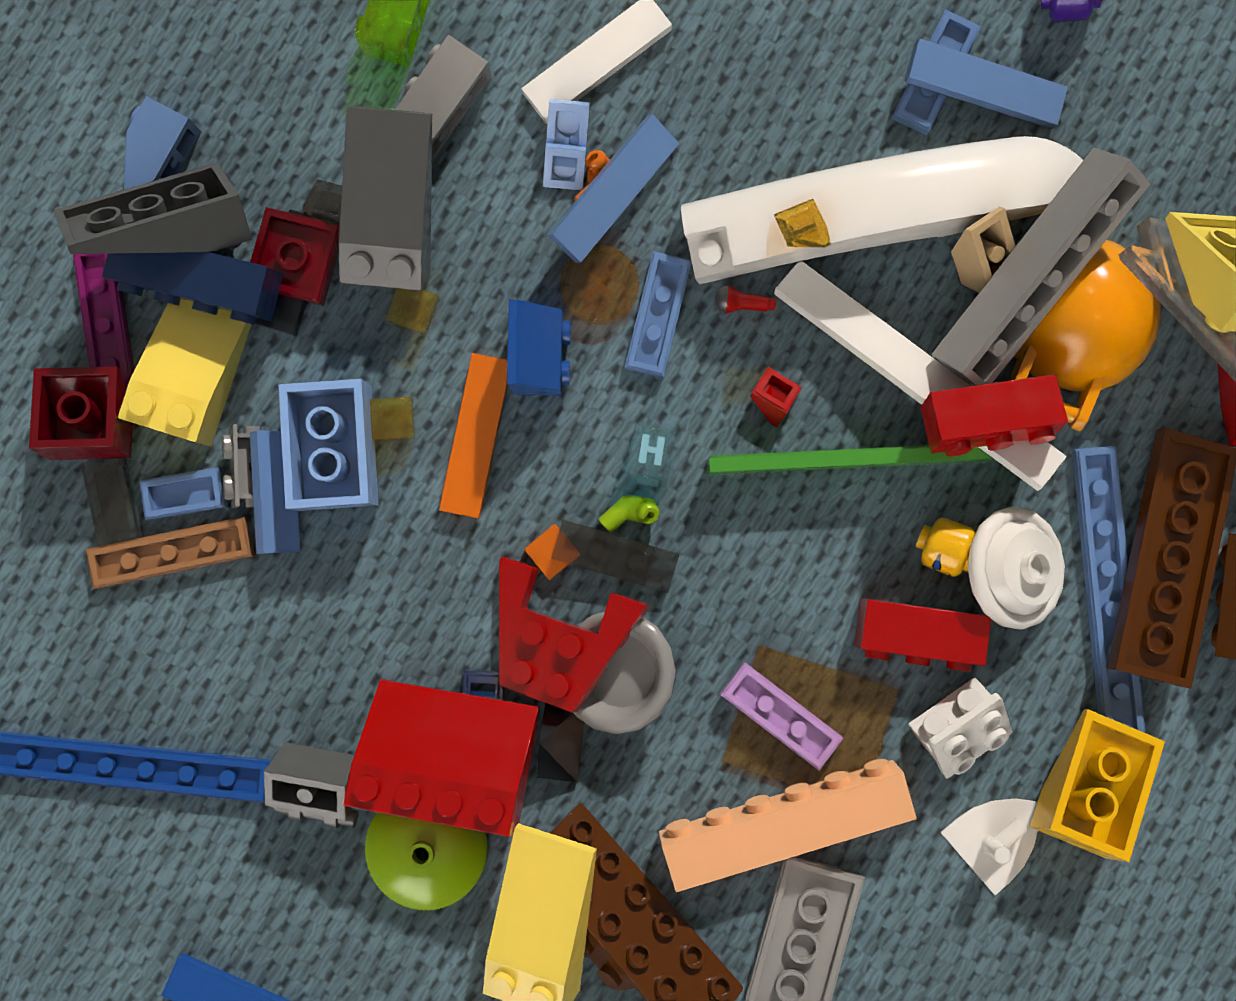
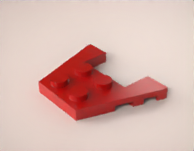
(550, 656)

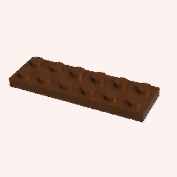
(1173, 558)

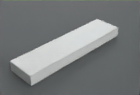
(598, 56)

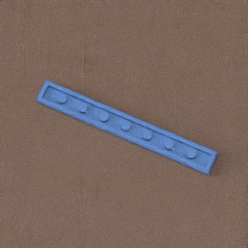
(1104, 574)

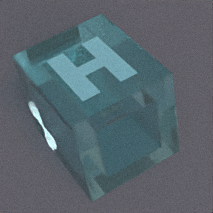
(650, 455)

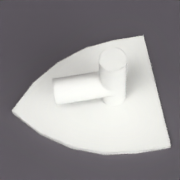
(995, 839)

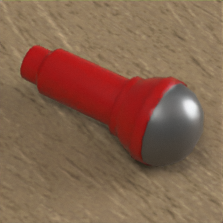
(729, 299)

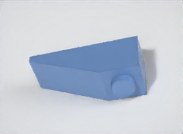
(156, 143)

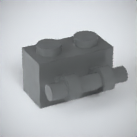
(310, 785)

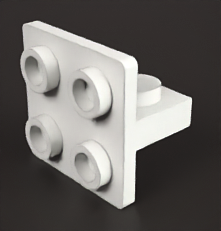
(963, 727)

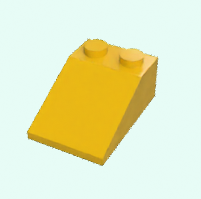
(1099, 787)

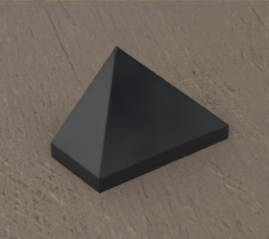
(560, 745)

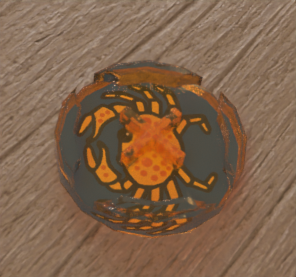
(600, 286)

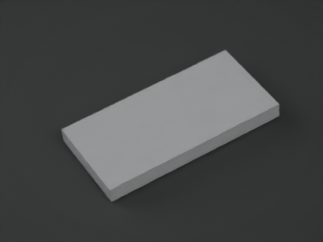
(804, 932)

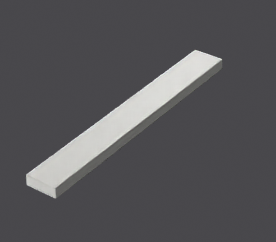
(898, 360)

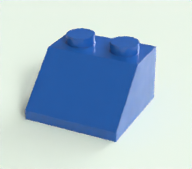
(536, 349)

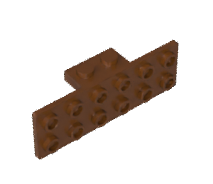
(636, 931)

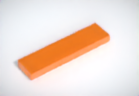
(475, 436)

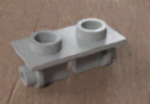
(239, 483)

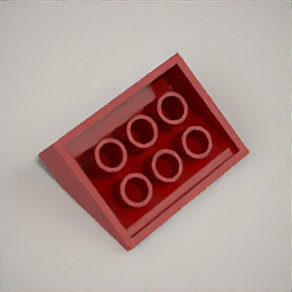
(443, 758)

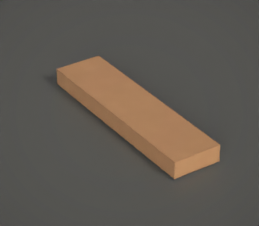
(170, 552)

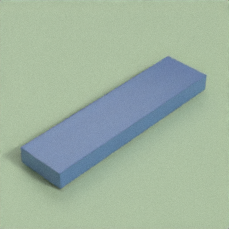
(985, 84)
(613, 189)

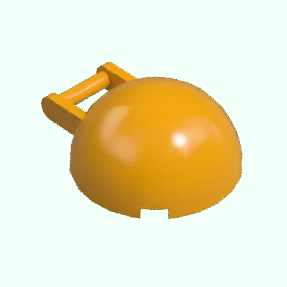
(1093, 333)

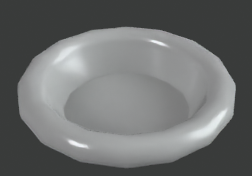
(635, 682)

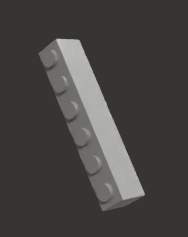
(1041, 267)

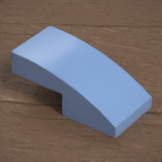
(566, 144)

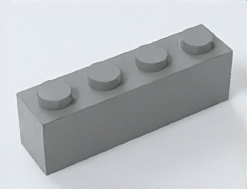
(446, 88)

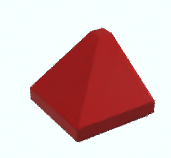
(774, 395)

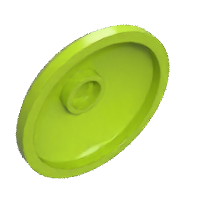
(430, 884)

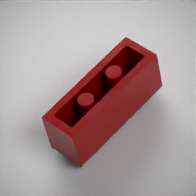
(994, 415)
(922, 634)

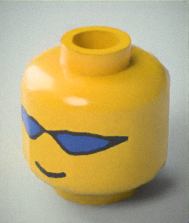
(946, 546)

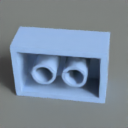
(327, 445)

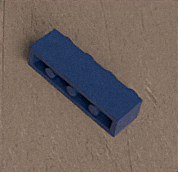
(199, 277)

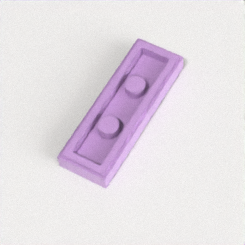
(781, 716)

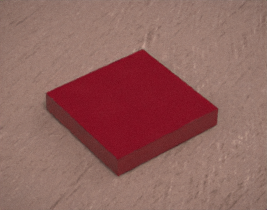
(300, 250)

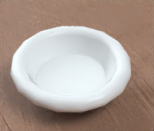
(1016, 567)

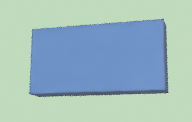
(183, 493)

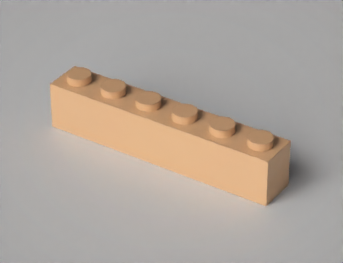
(786, 824)

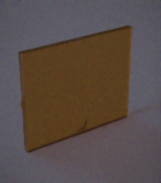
(844, 702)

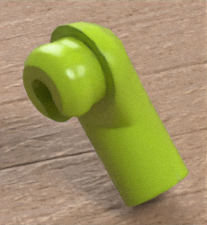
(630, 508)

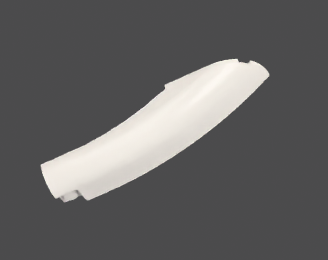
(877, 202)

